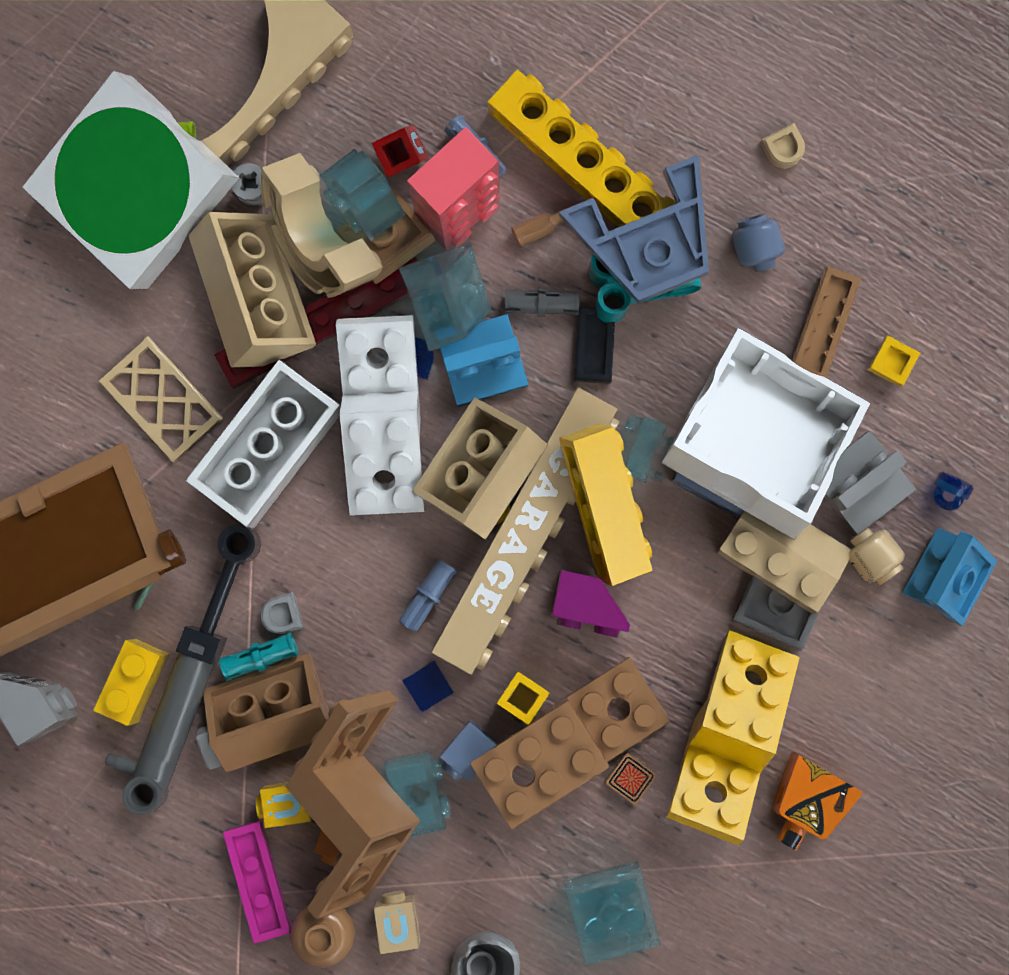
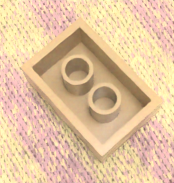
(480, 467)

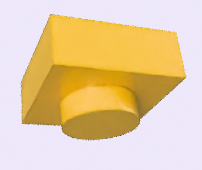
(893, 361)

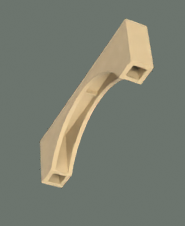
(300, 45)

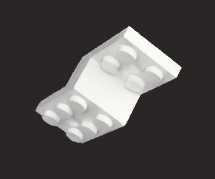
(380, 414)

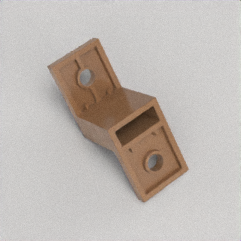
(351, 802)

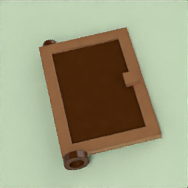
(77, 546)

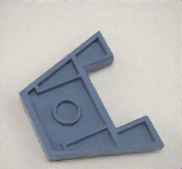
(654, 250)

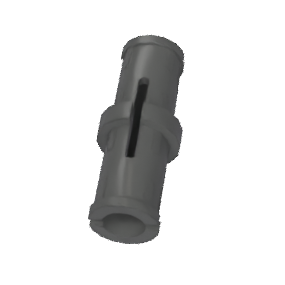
(541, 302)

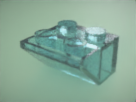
(446, 295)

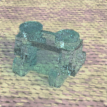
(644, 447)

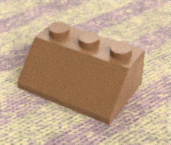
(265, 712)

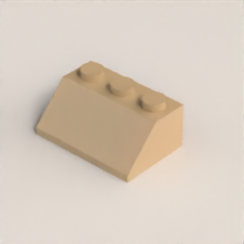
(796, 568)

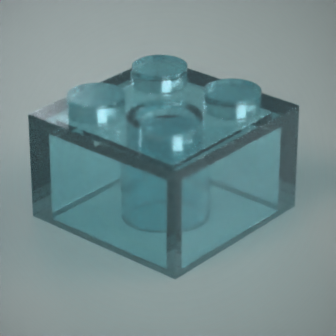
(612, 912)

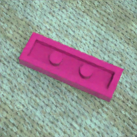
(257, 881)

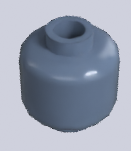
(758, 242)

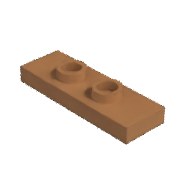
(826, 321)

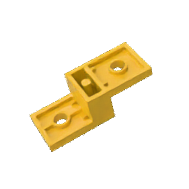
(733, 738)

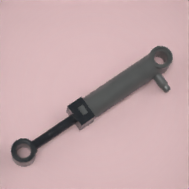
(196, 657)

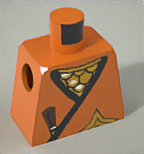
(811, 801)

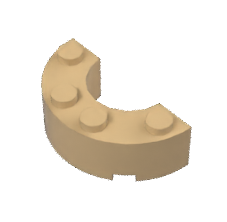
(307, 234)

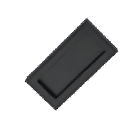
(593, 348)

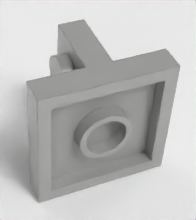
(867, 483)

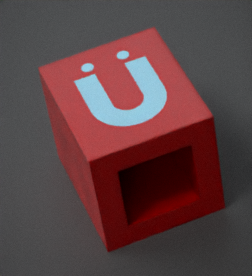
(400, 150)

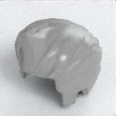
(486, 955)

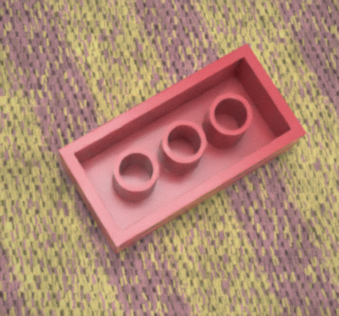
(456, 189)

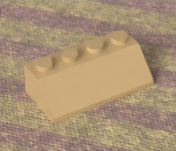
(250, 289)

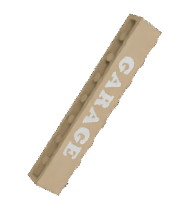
(518, 543)

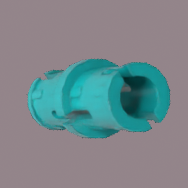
(258, 656)

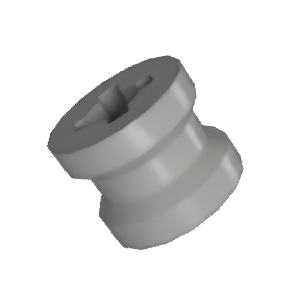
(252, 194)

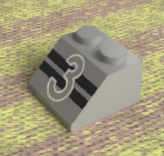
(33, 706)

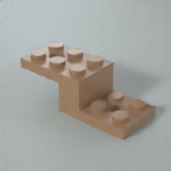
(569, 743)

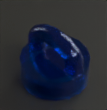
(953, 485)

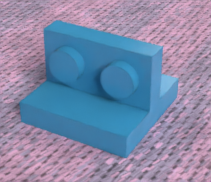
(485, 362)
(951, 574)

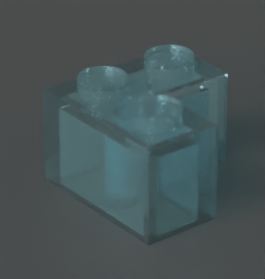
(363, 193)

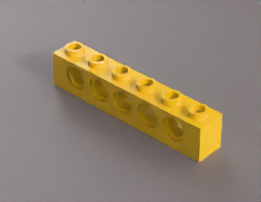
(526, 91)

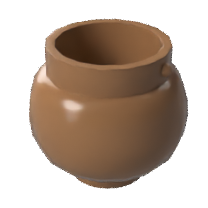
(322, 940)

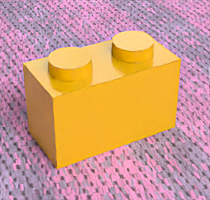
(131, 682)

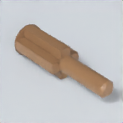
(535, 228)

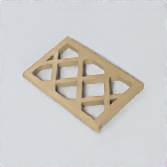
(129, 402)

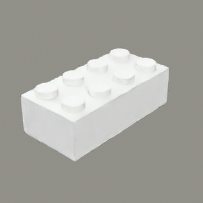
(265, 445)

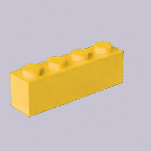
(606, 503)

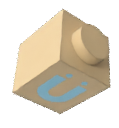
(397, 922)

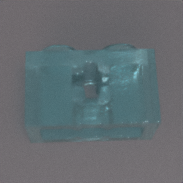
(420, 768)

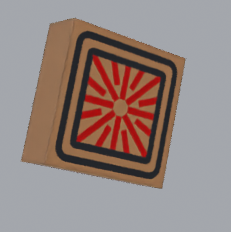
(630, 778)

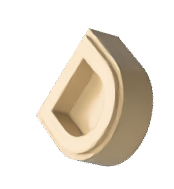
(784, 147)

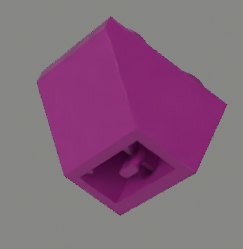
(586, 600)

